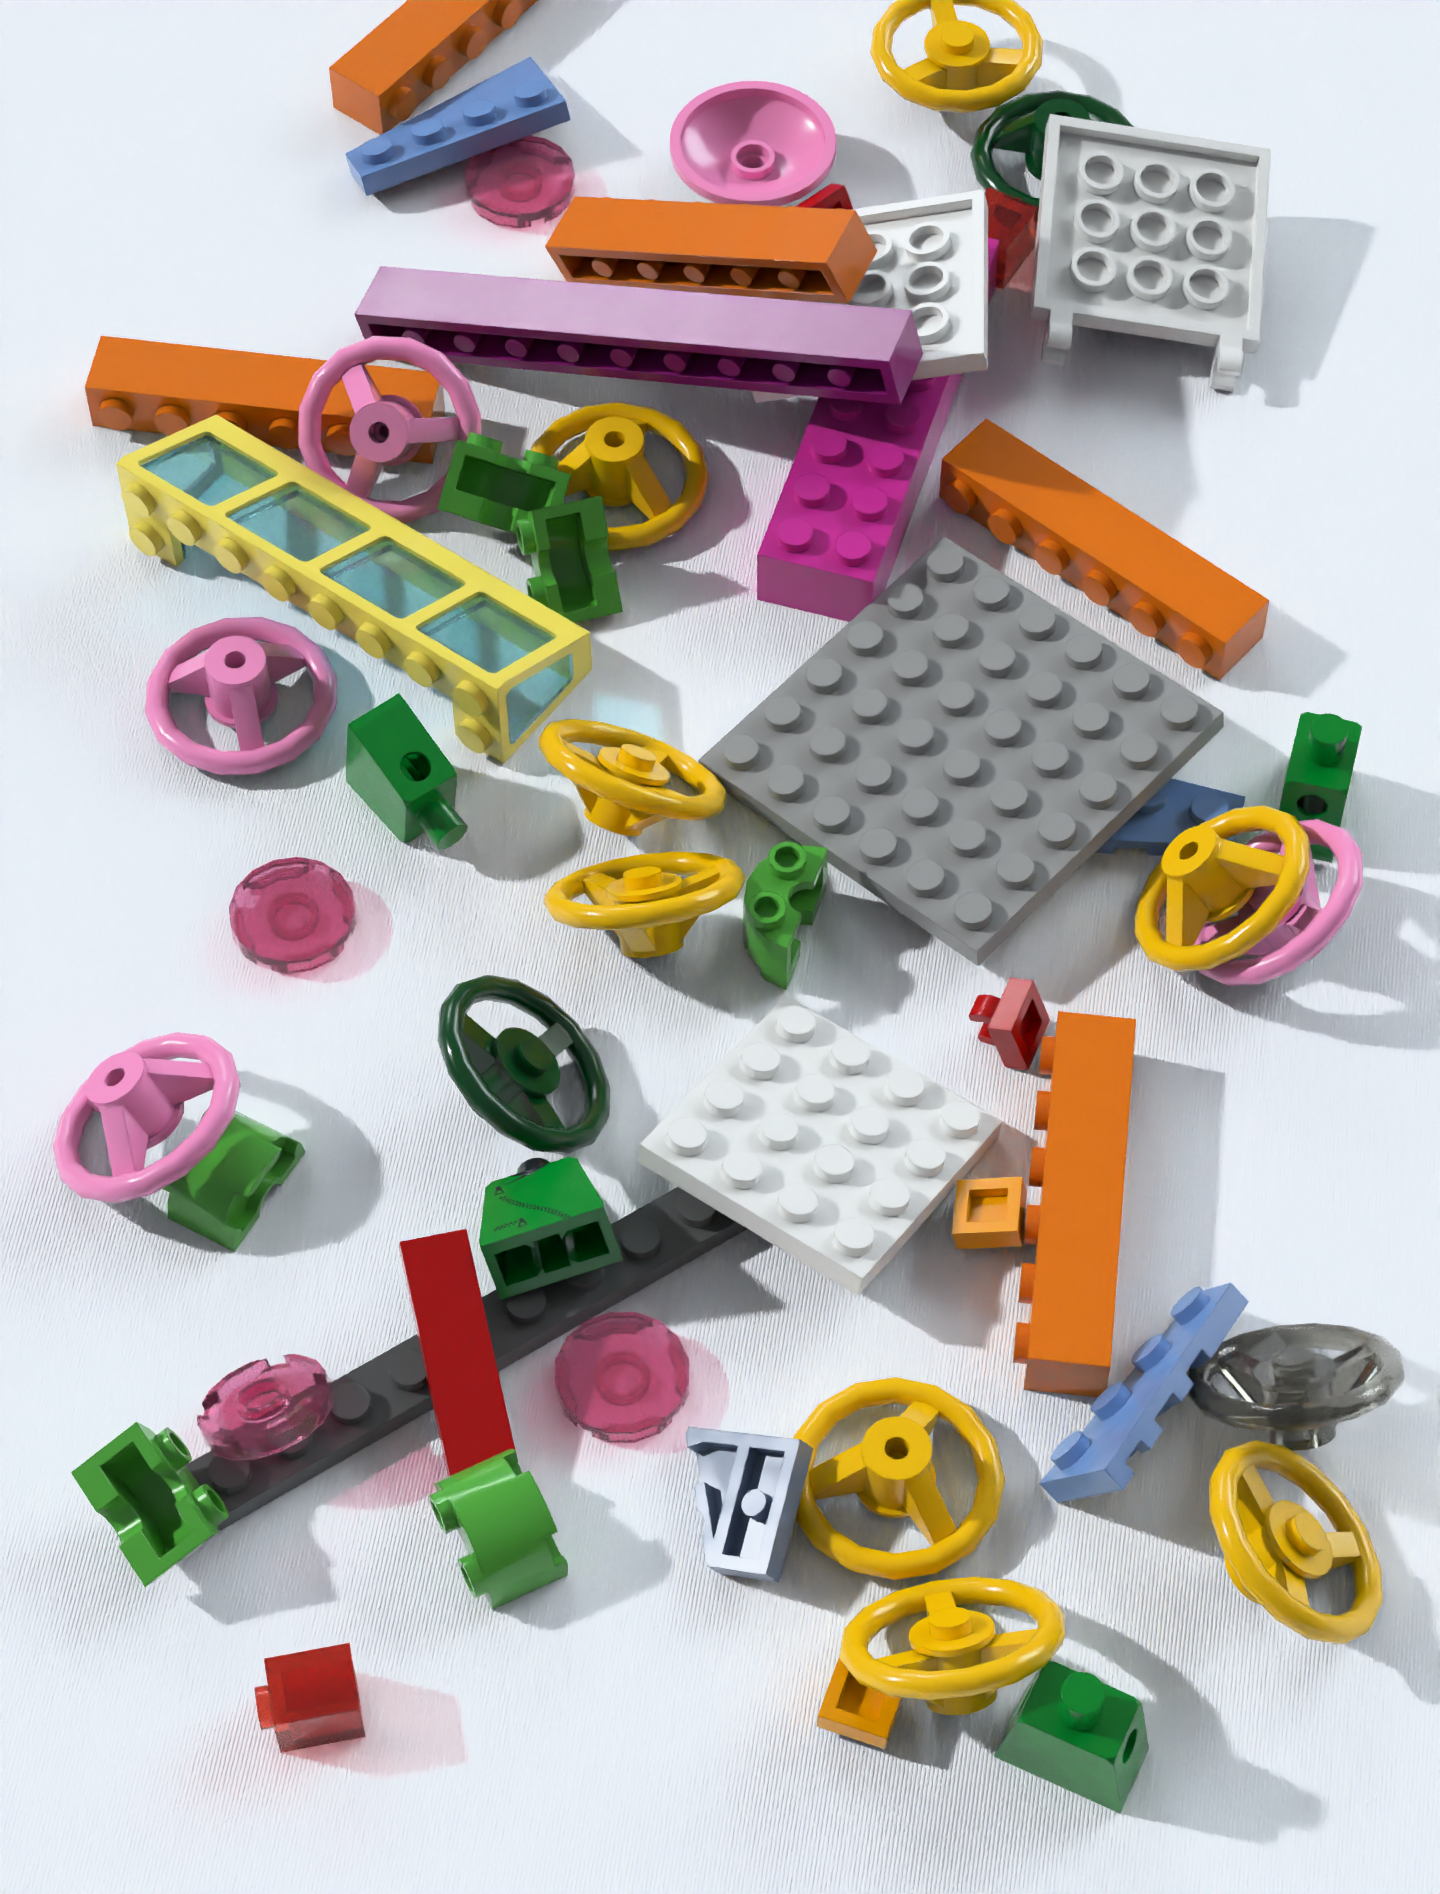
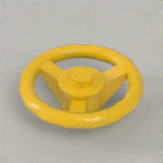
(960, 65)
(615, 467)
(626, 779)
(1214, 879)
(646, 898)
(897, 1478)
(1280, 1544)
(956, 1652)

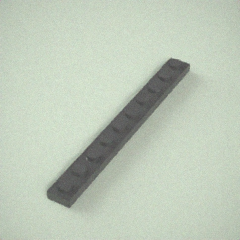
(395, 1386)

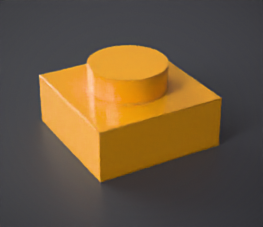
(989, 1213)
(857, 1709)

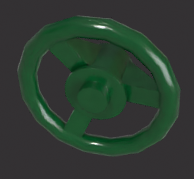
(1021, 128)
(512, 1074)

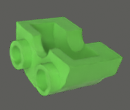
(497, 487)
(570, 559)
(777, 900)
(228, 1186)
(151, 1499)
(502, 1528)

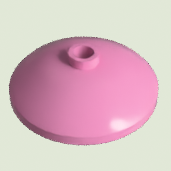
(752, 144)

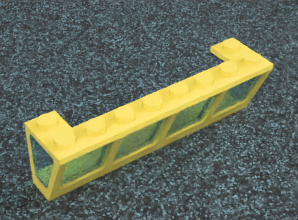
(359, 574)

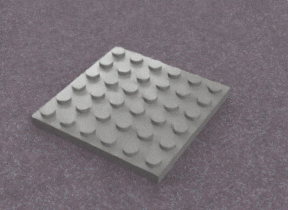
(962, 748)

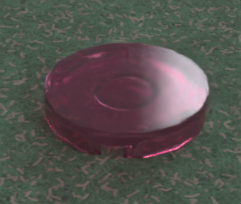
(520, 182)
(292, 914)
(622, 1376)
(265, 1407)

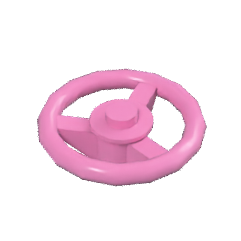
(385, 427)
(240, 691)
(1306, 926)
(140, 1106)

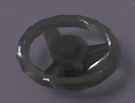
(1296, 1391)

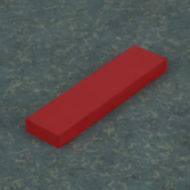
(456, 1349)

